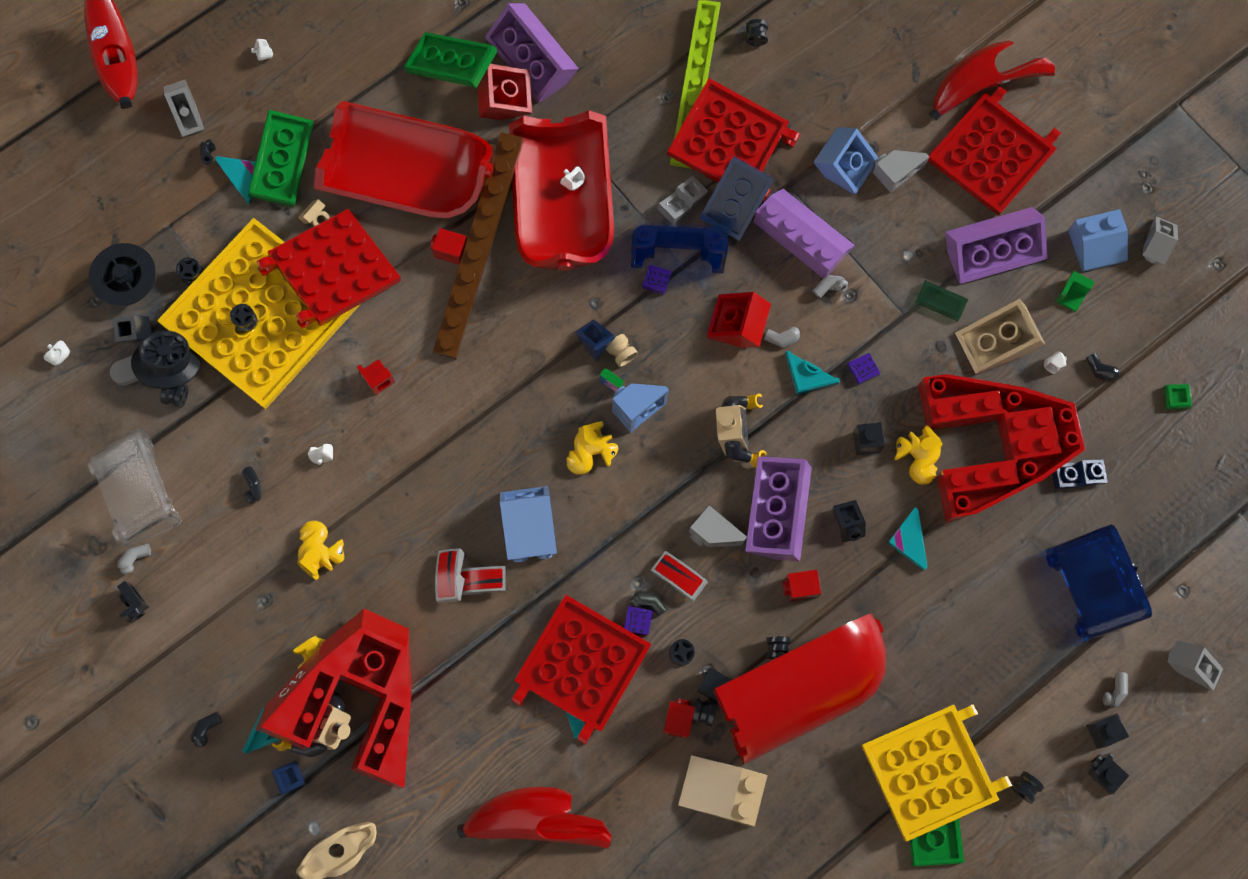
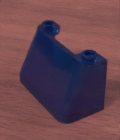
(707, 238)
(1100, 582)

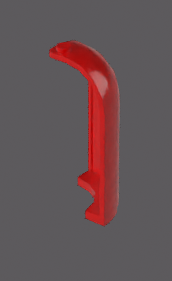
(403, 162)
(551, 222)
(804, 688)

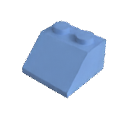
(846, 159)
(1100, 240)
(638, 403)

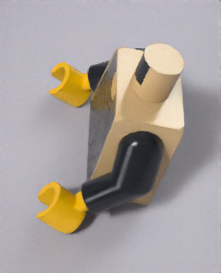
(733, 430)
(330, 730)

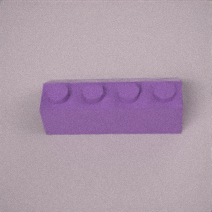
(529, 46)
(802, 232)
(997, 244)
(779, 508)

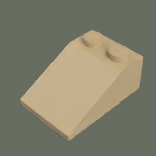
(1000, 337)
(723, 790)

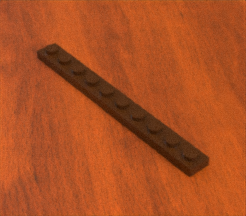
(478, 246)

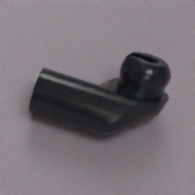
(205, 149)

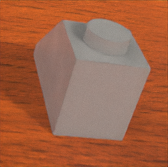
(183, 107)
(898, 167)
(1160, 241)
(715, 531)
(1195, 664)

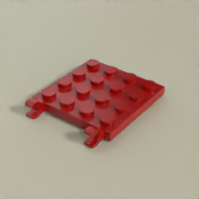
(728, 126)
(992, 153)
(331, 268)
(581, 665)

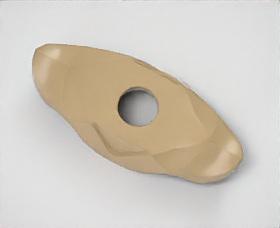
(354, 839)

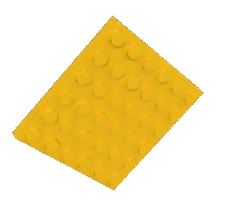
(277, 348)

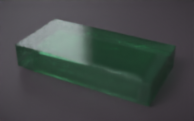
(941, 301)

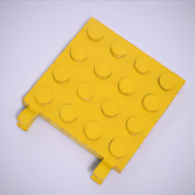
(931, 772)

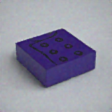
(656, 279)
(863, 368)
(638, 620)

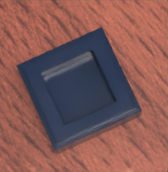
(288, 777)

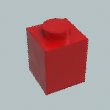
(448, 246)
(802, 585)
(679, 718)

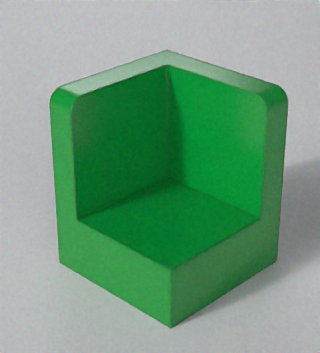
(1074, 291)

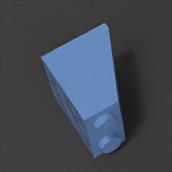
(528, 523)

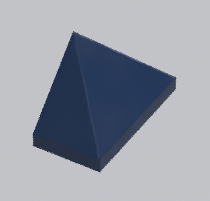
(595, 338)

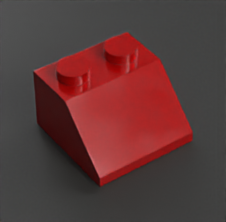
(504, 93)
(739, 319)

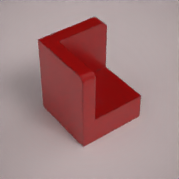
(376, 376)

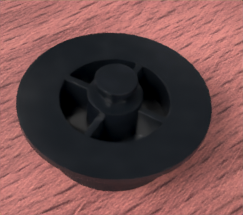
(122, 274)
(165, 360)

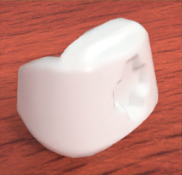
(262, 50)
(573, 179)
(57, 353)
(1055, 363)
(321, 454)

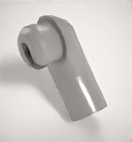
(830, 282)
(783, 339)
(126, 561)
(1121, 691)

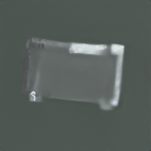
(133, 488)

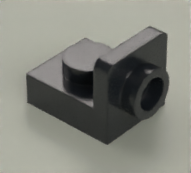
(850, 521)
(132, 598)
(1107, 773)

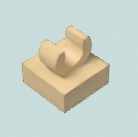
(311, 213)

